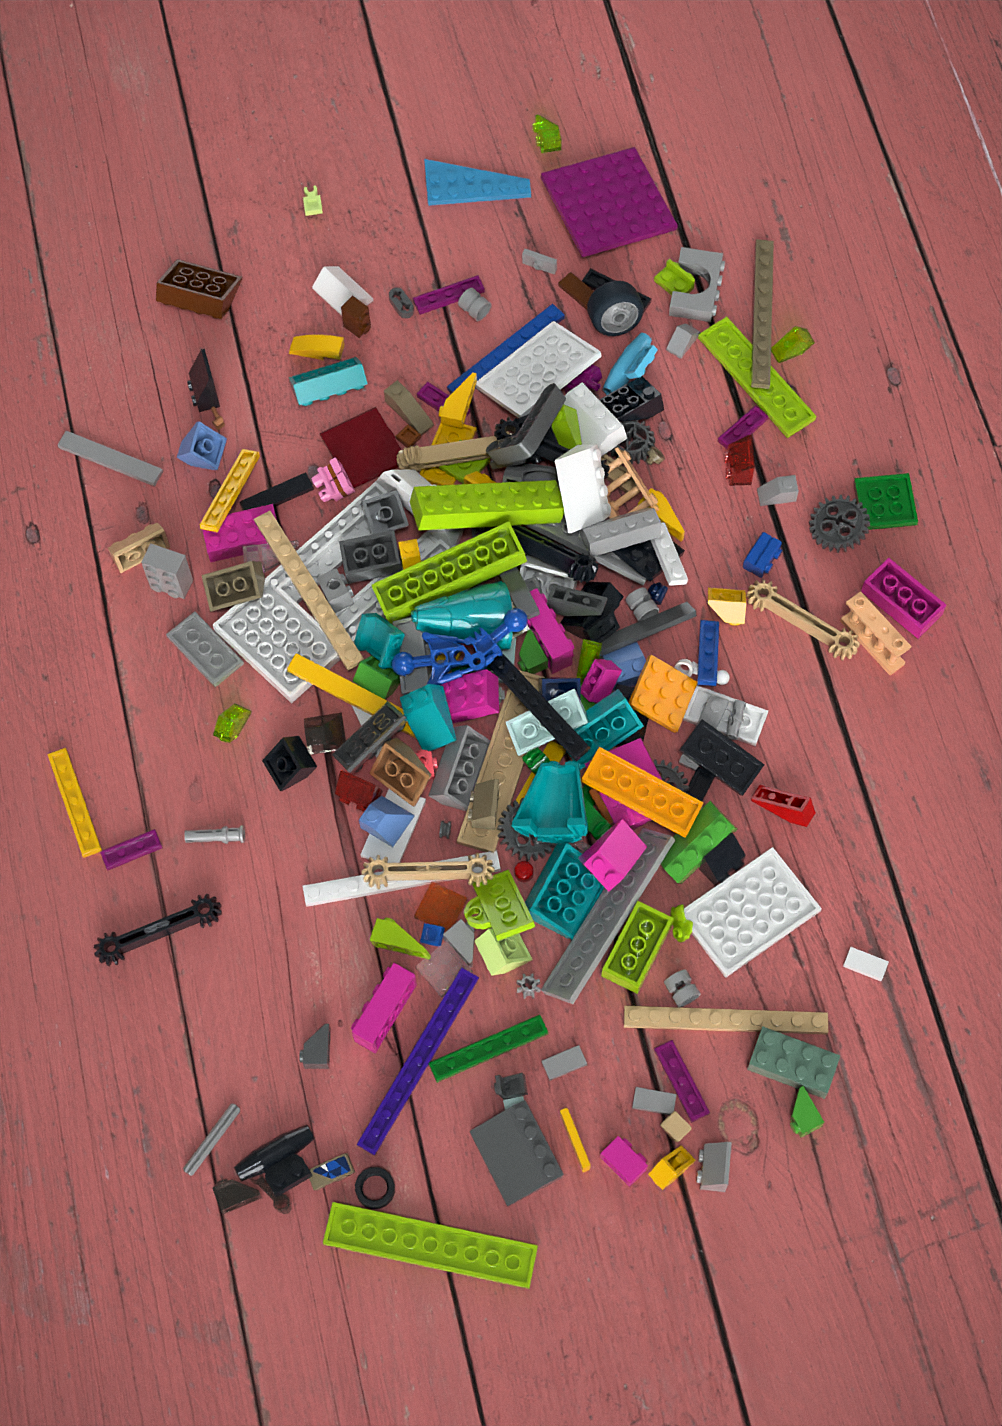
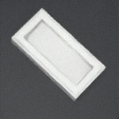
(865, 964)

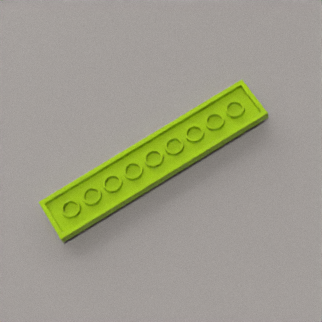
(430, 1245)

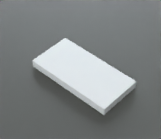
(753, 716)
(394, 854)

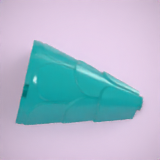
(466, 612)

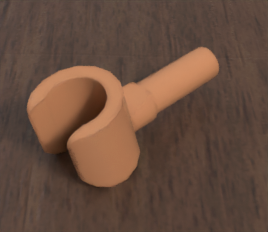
(218, 422)

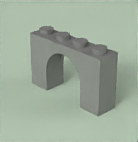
(699, 305)
(530, 472)

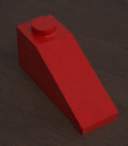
(786, 805)

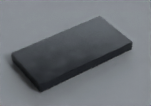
(721, 757)

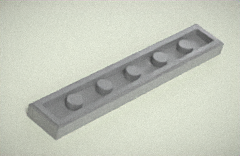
(110, 458)

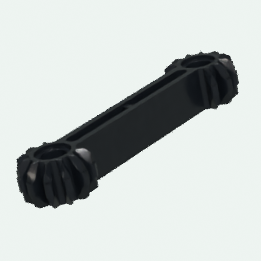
(546, 449)
(577, 566)
(157, 929)

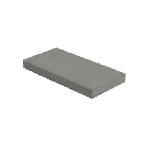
(205, 649)

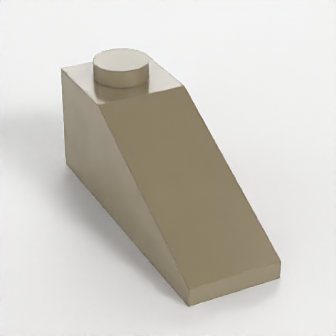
(407, 407)

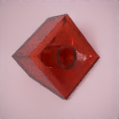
(740, 462)
(356, 791)

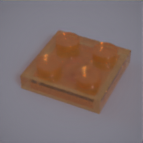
(440, 906)

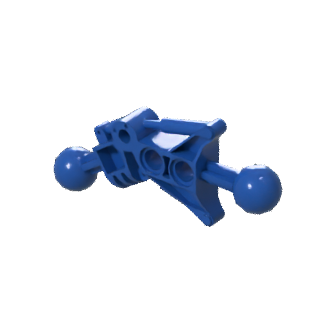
(484, 644)

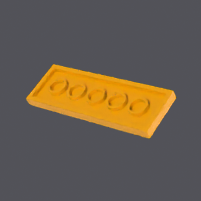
(642, 792)

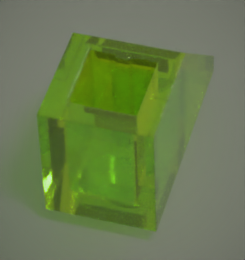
(547, 136)

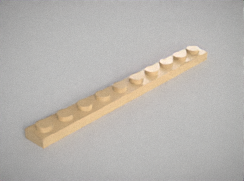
(309, 590)
(725, 1019)

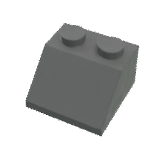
(384, 513)

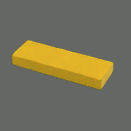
(575, 1139)

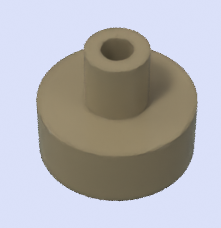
(655, 455)

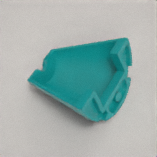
(554, 805)

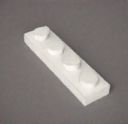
(669, 558)

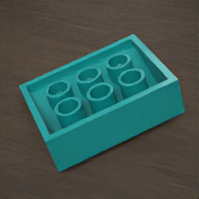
(563, 892)

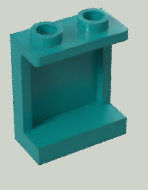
(379, 638)

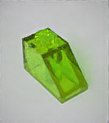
(792, 344)
(231, 723)

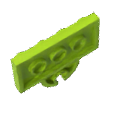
(499, 907)

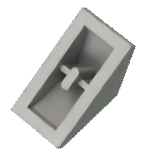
(682, 340)

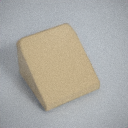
(675, 1126)

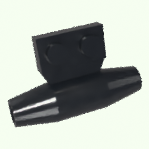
(279, 1161)

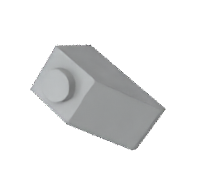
(778, 491)
(462, 940)

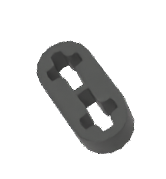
(398, 305)

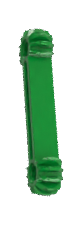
(596, 823)

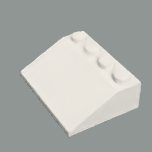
(595, 420)
(582, 487)

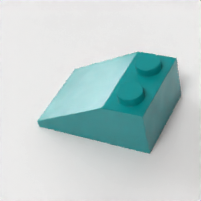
(429, 716)

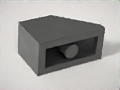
(317, 1050)

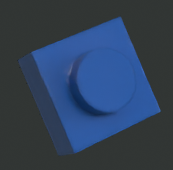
(432, 935)

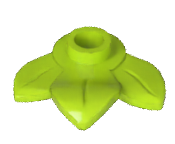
(682, 927)

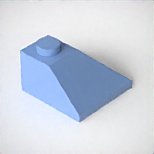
(202, 447)
(385, 820)

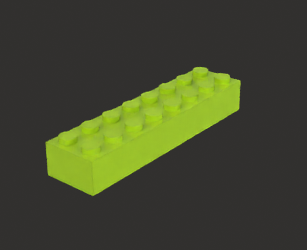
(486, 504)
(450, 572)

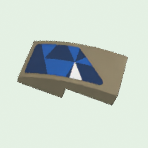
(331, 1171)

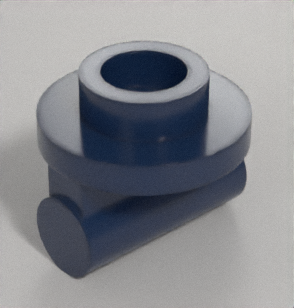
(657, 592)

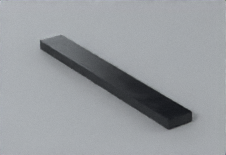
(539, 707)

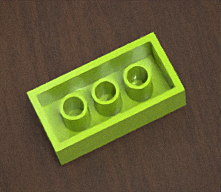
(637, 947)

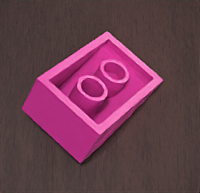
(613, 855)

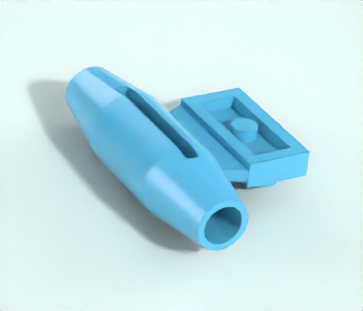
(630, 363)

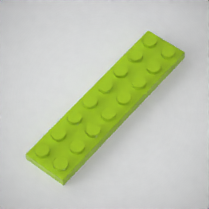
(735, 355)

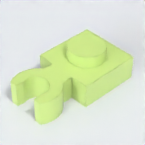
(312, 202)

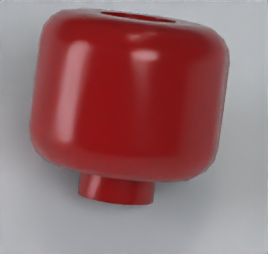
(523, 871)

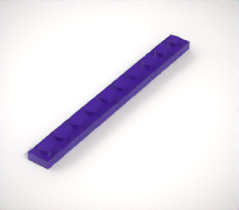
(417, 1061)

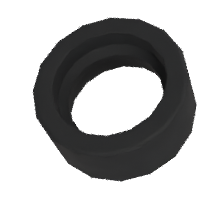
(364, 1175)

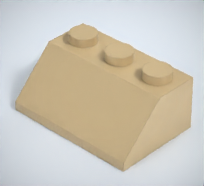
(133, 549)

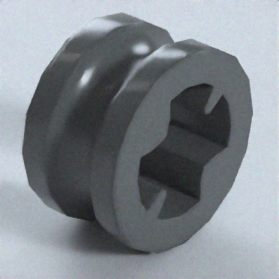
(445, 829)

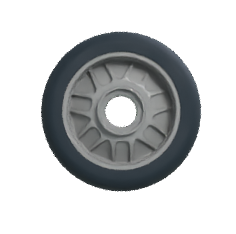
(615, 308)

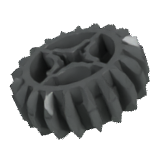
(638, 447)

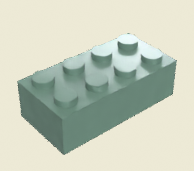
(793, 1062)

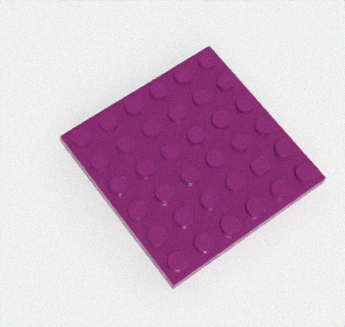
(608, 201)

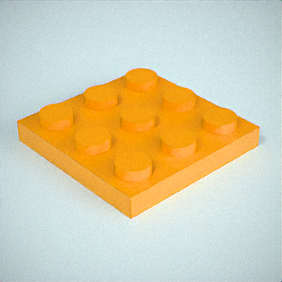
(662, 693)

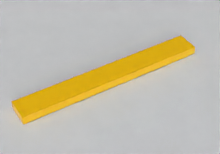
(340, 687)

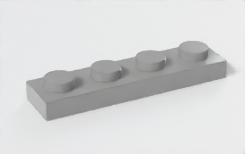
(712, 715)

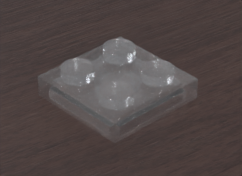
(442, 968)

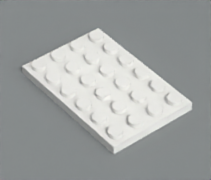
(545, 359)
(750, 912)

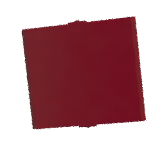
(363, 446)

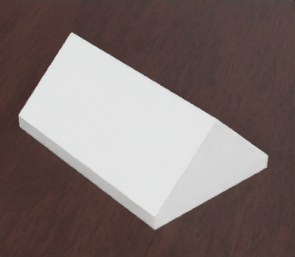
(338, 287)

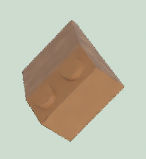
(401, 771)

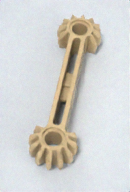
(444, 454)
(803, 619)
(427, 871)

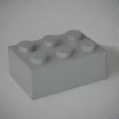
(167, 571)

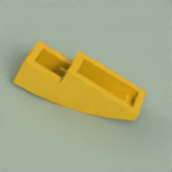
(317, 346)

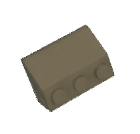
(234, 585)

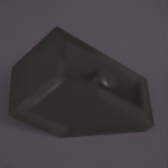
(234, 1195)

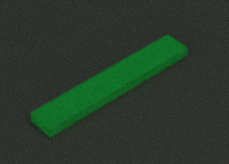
(488, 1048)

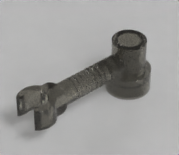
(277, 1201)

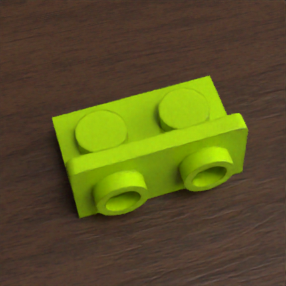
(675, 278)

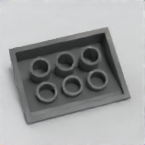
(370, 738)
(516, 1153)

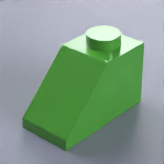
(531, 655)
(805, 1115)

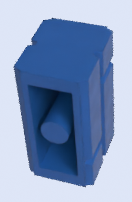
(762, 555)

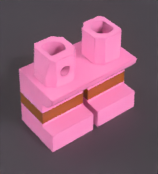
(335, 481)

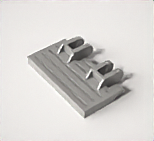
(416, 646)

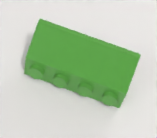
(705, 834)

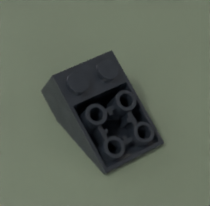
(634, 401)

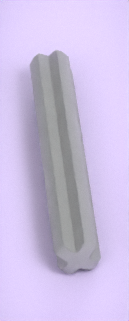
(211, 1139)

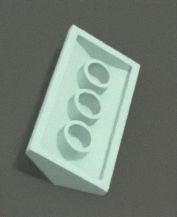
(529, 733)

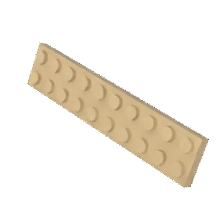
(502, 764)

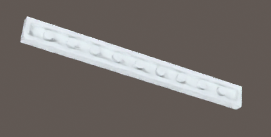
(355, 886)

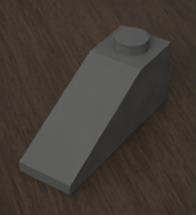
(575, 602)

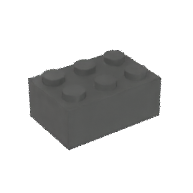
(370, 556)

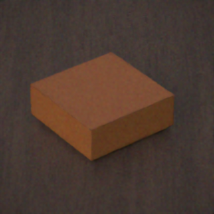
(408, 436)

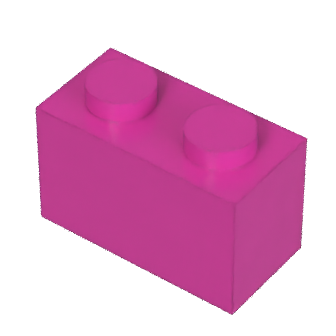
(600, 680)
(624, 1160)

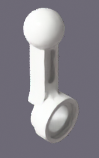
(722, 675)

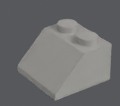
(715, 1166)

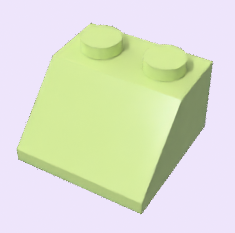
(503, 954)

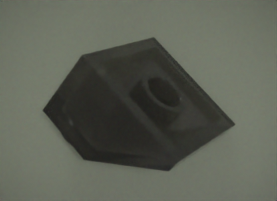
(324, 733)

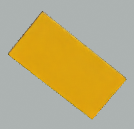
(444, 435)

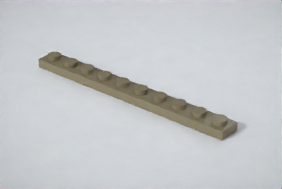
(762, 314)

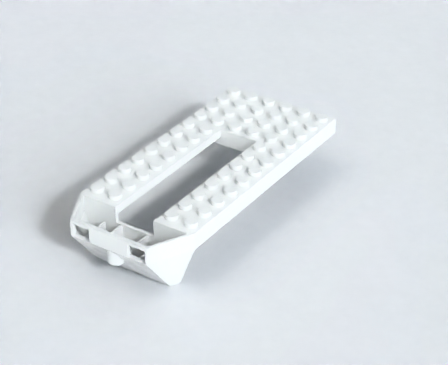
(277, 627)

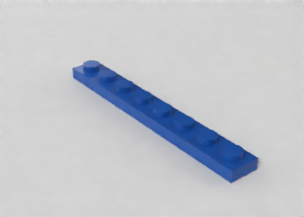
(510, 345)

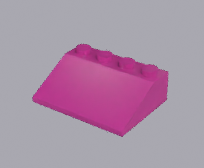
(636, 754)

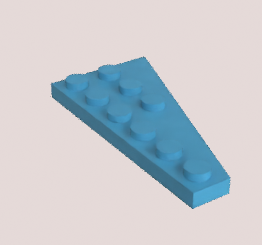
(462, 184)

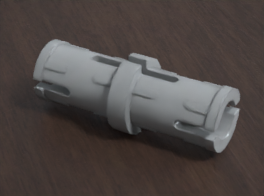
(735, 719)

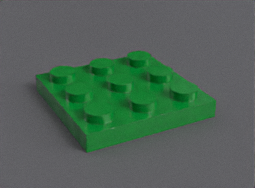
(887, 500)

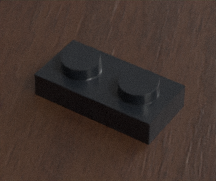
(602, 628)

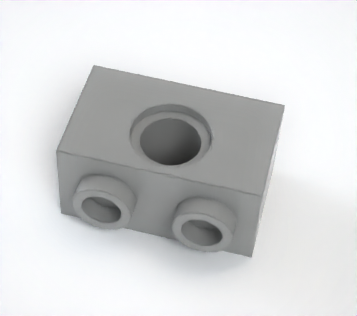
(335, 590)

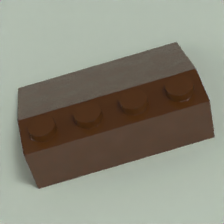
(197, 289)

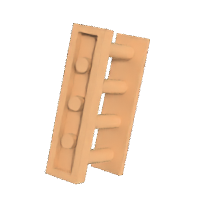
(651, 500)
(875, 633)

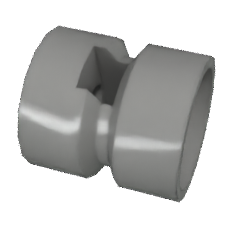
(475, 304)
(641, 603)
(685, 994)

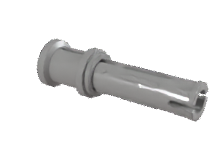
(225, 835)

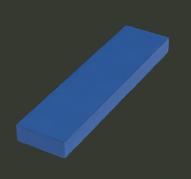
(708, 653)

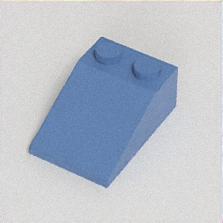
(630, 661)

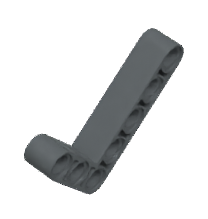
(532, 431)

